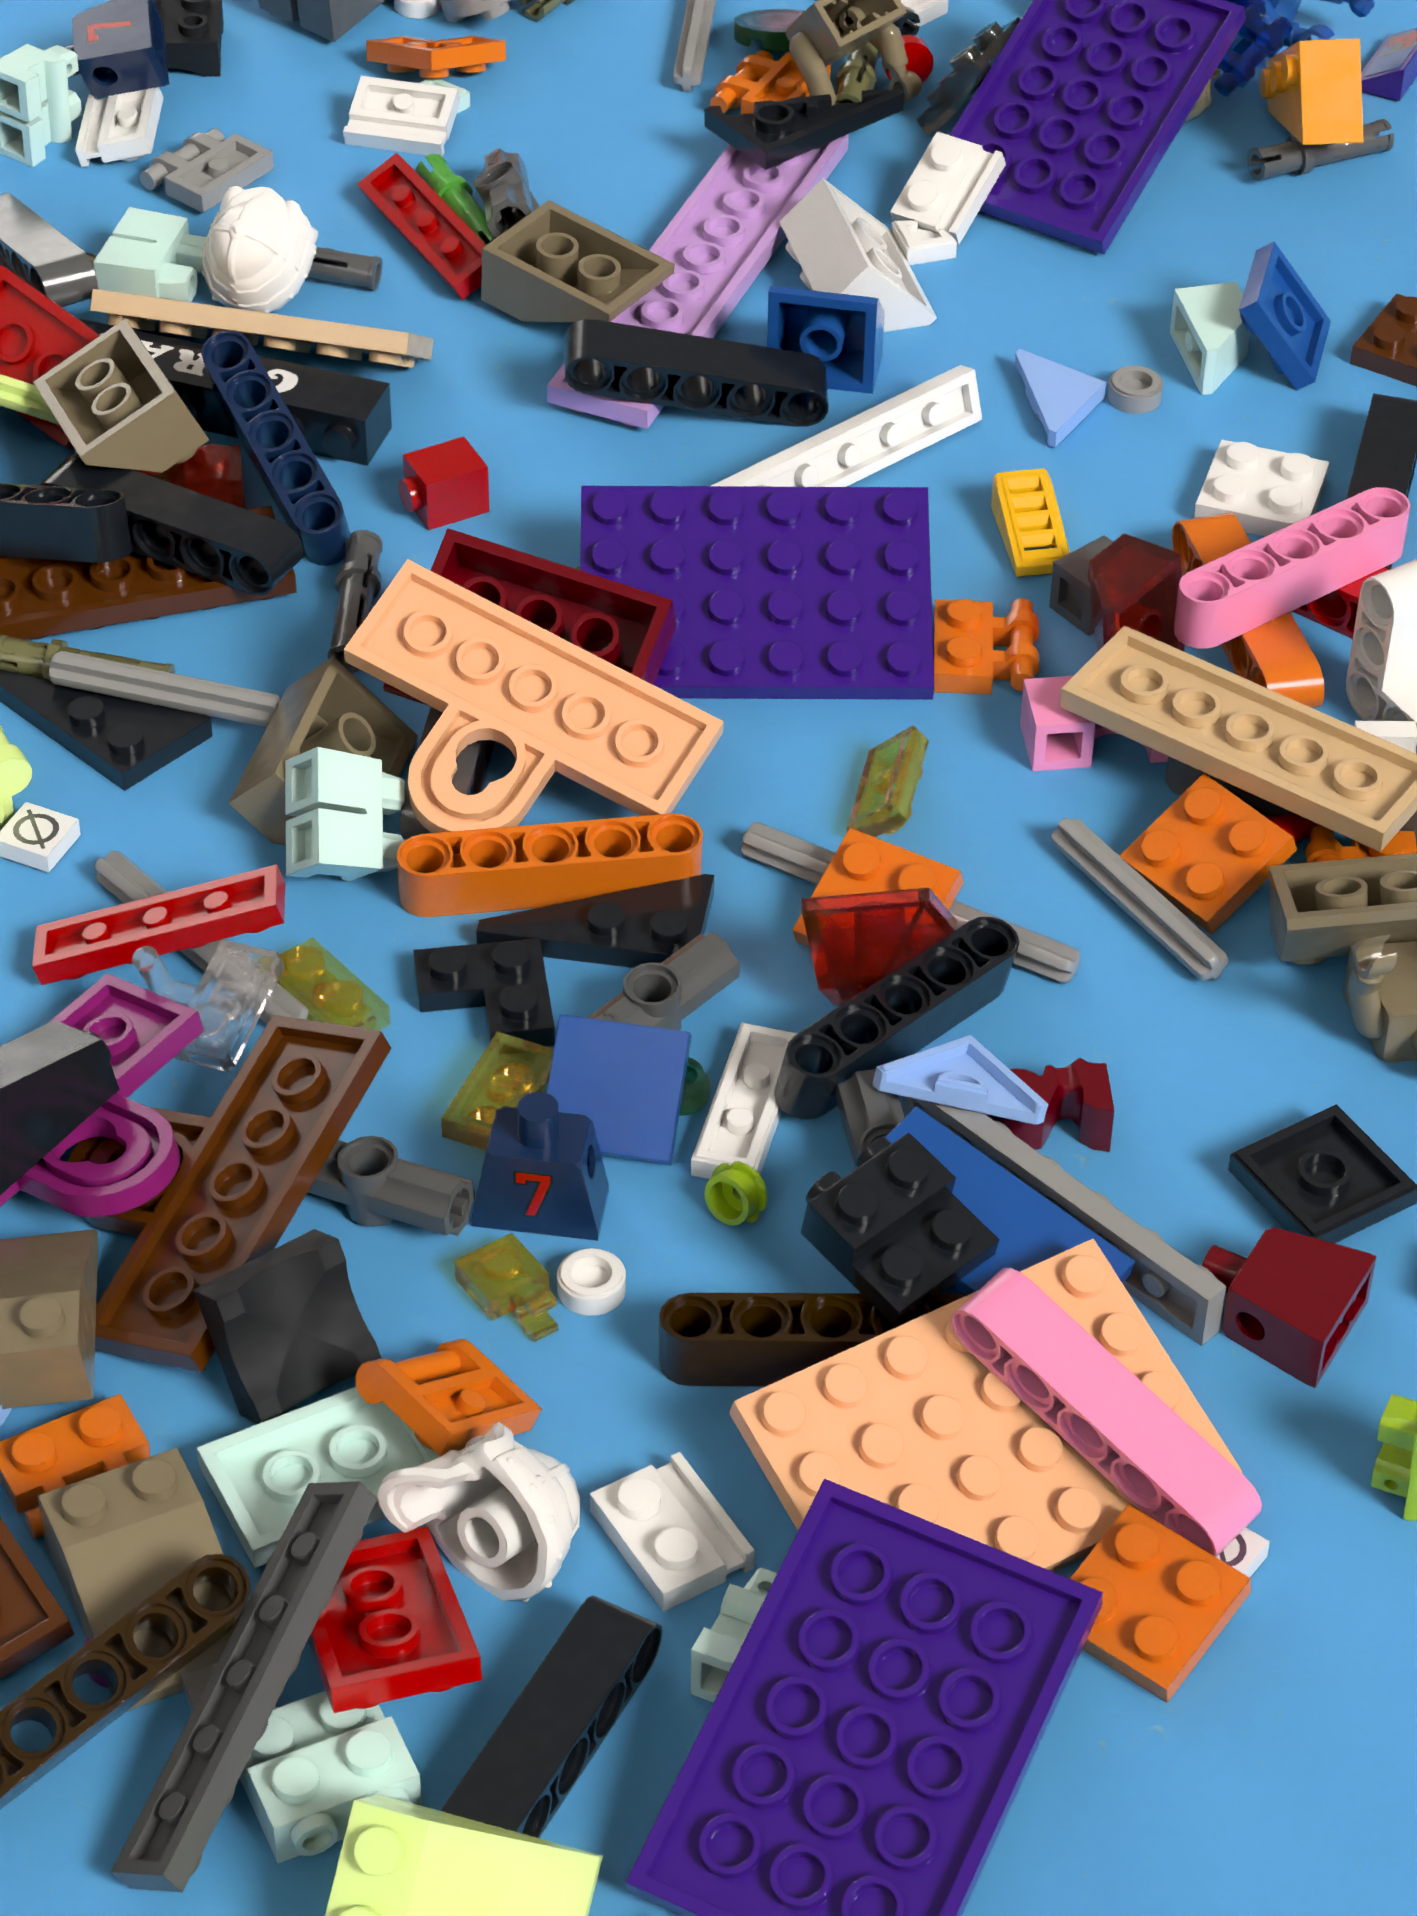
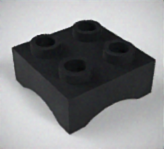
(193, 34)
(286, 1325)

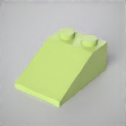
(441, 1864)

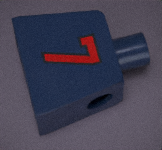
(120, 47)
(542, 1172)

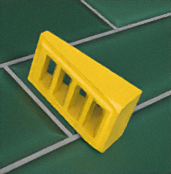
(1028, 518)

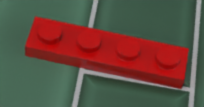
(426, 223)
(163, 921)

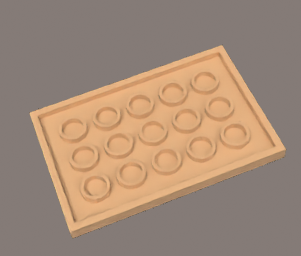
(947, 1439)

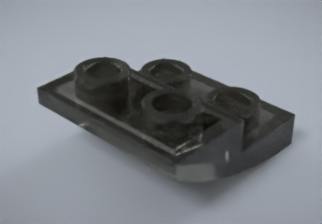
(967, 74)

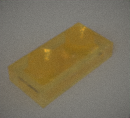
(889, 784)
(330, 988)
(499, 1079)

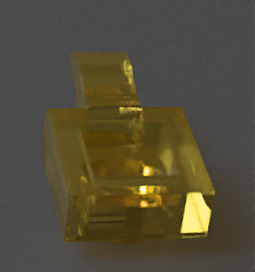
(509, 1279)

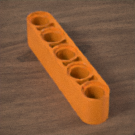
(1272, 653)
(543, 863)

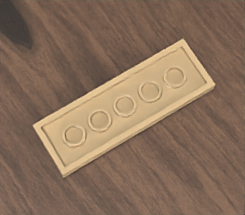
(278, 330)
(1247, 736)

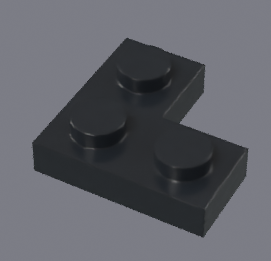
(497, 975)

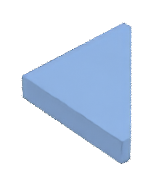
(1057, 394)
(962, 1077)

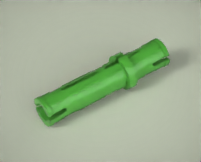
(456, 194)

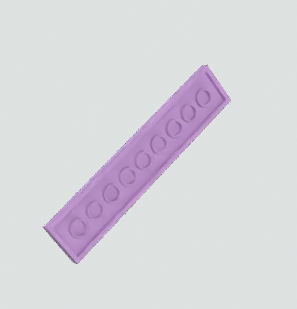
(718, 251)

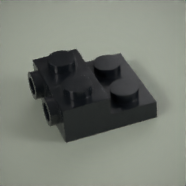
(896, 1227)

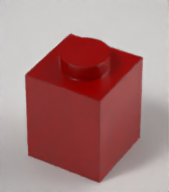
(445, 483)

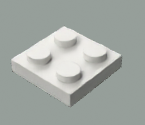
(1262, 487)

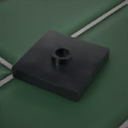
(1323, 1177)

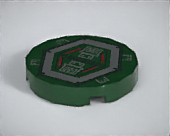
(766, 26)

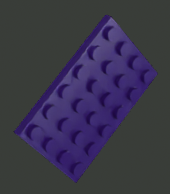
(1091, 106)
(776, 585)
(868, 1724)

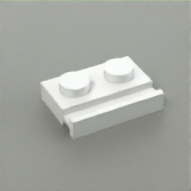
(401, 116)
(119, 126)
(948, 186)
(671, 1531)

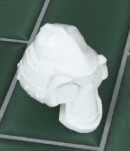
(257, 250)
(493, 1511)

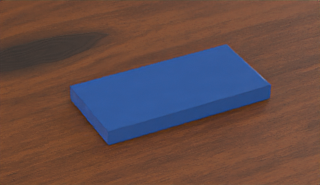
(1022, 1218)

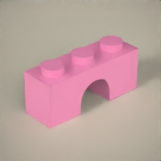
(1057, 736)

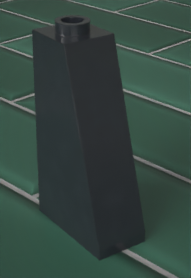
(46, 1091)

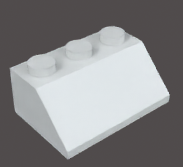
(853, 255)

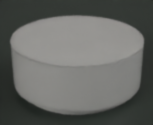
(1135, 389)

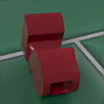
(1072, 1093)

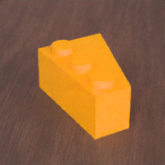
(1316, 90)

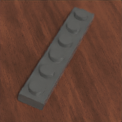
(244, 1688)

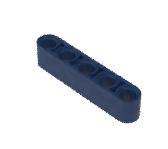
(276, 446)

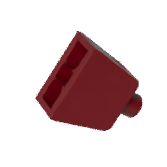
(1293, 1299)

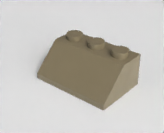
(120, 405)
(324, 711)
(1332, 904)

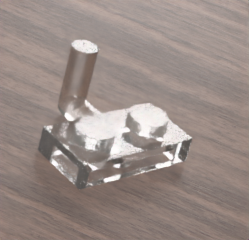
(226, 998)

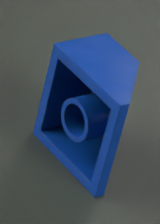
(835, 328)

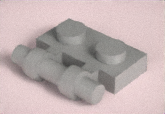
(207, 168)

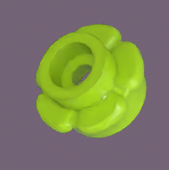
(736, 1193)

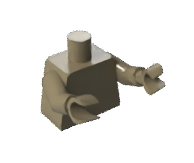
(841, 27)
(1384, 995)

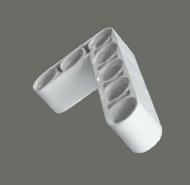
(1384, 647)

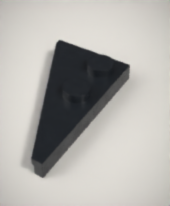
(798, 125)
(109, 733)
(613, 927)

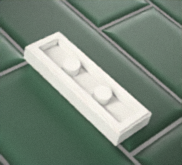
(744, 1104)

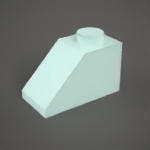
(1209, 332)

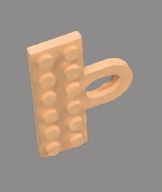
(531, 693)

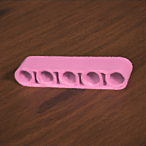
(1291, 567)
(1105, 1412)

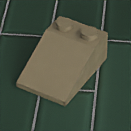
(566, 269)
(48, 1318)
(126, 1538)

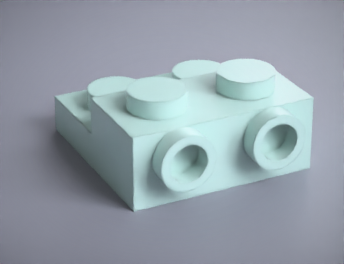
(316, 1766)

